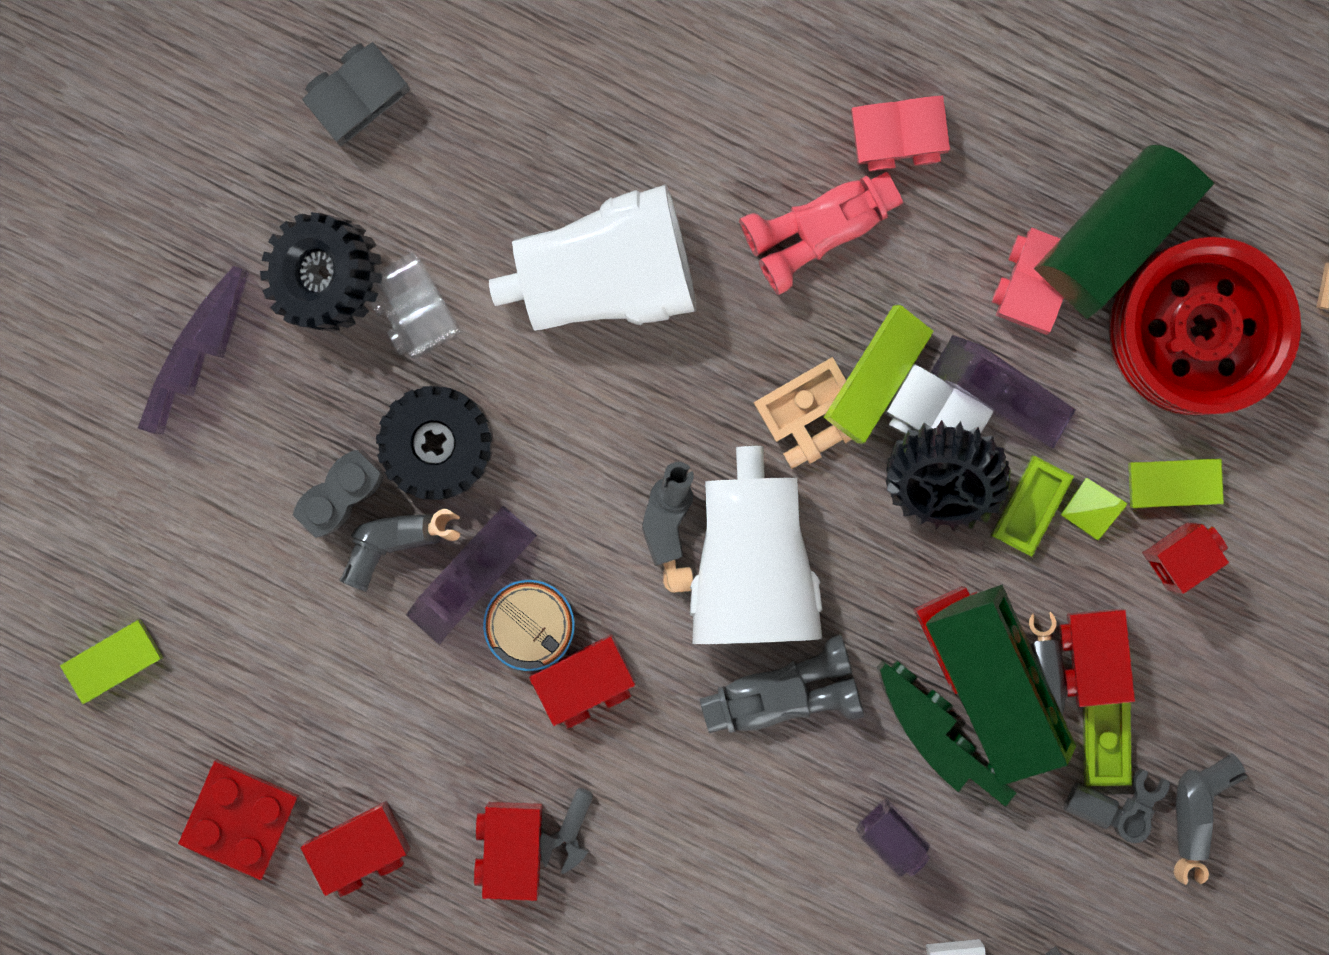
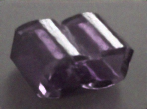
(894, 839)

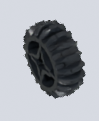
(948, 476)

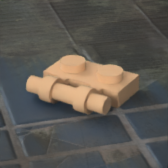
(800, 403)

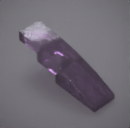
(204, 334)

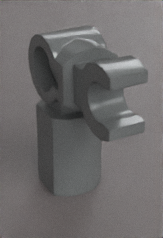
(1131, 821)

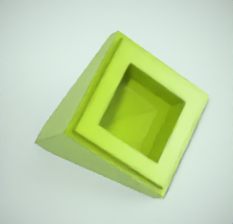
(1093, 509)

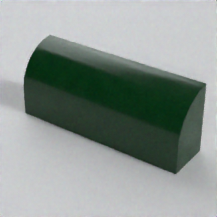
(1123, 227)
(1001, 686)

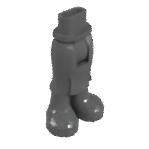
(782, 693)

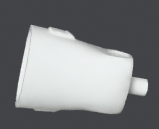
(604, 266)
(754, 562)

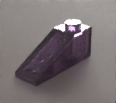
(1003, 390)
(470, 575)

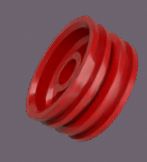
(1258, 293)

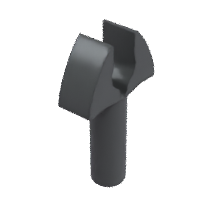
(568, 832)

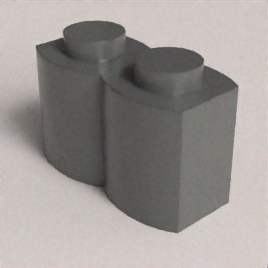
(355, 93)
(330, 504)

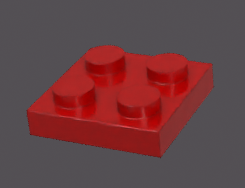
(238, 819)

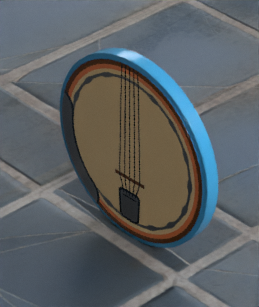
(528, 625)

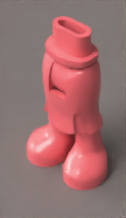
(821, 225)

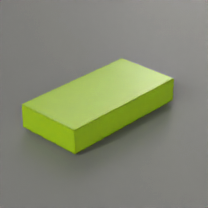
(1175, 483)
(1032, 505)
(111, 661)

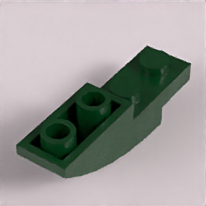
(926, 724)

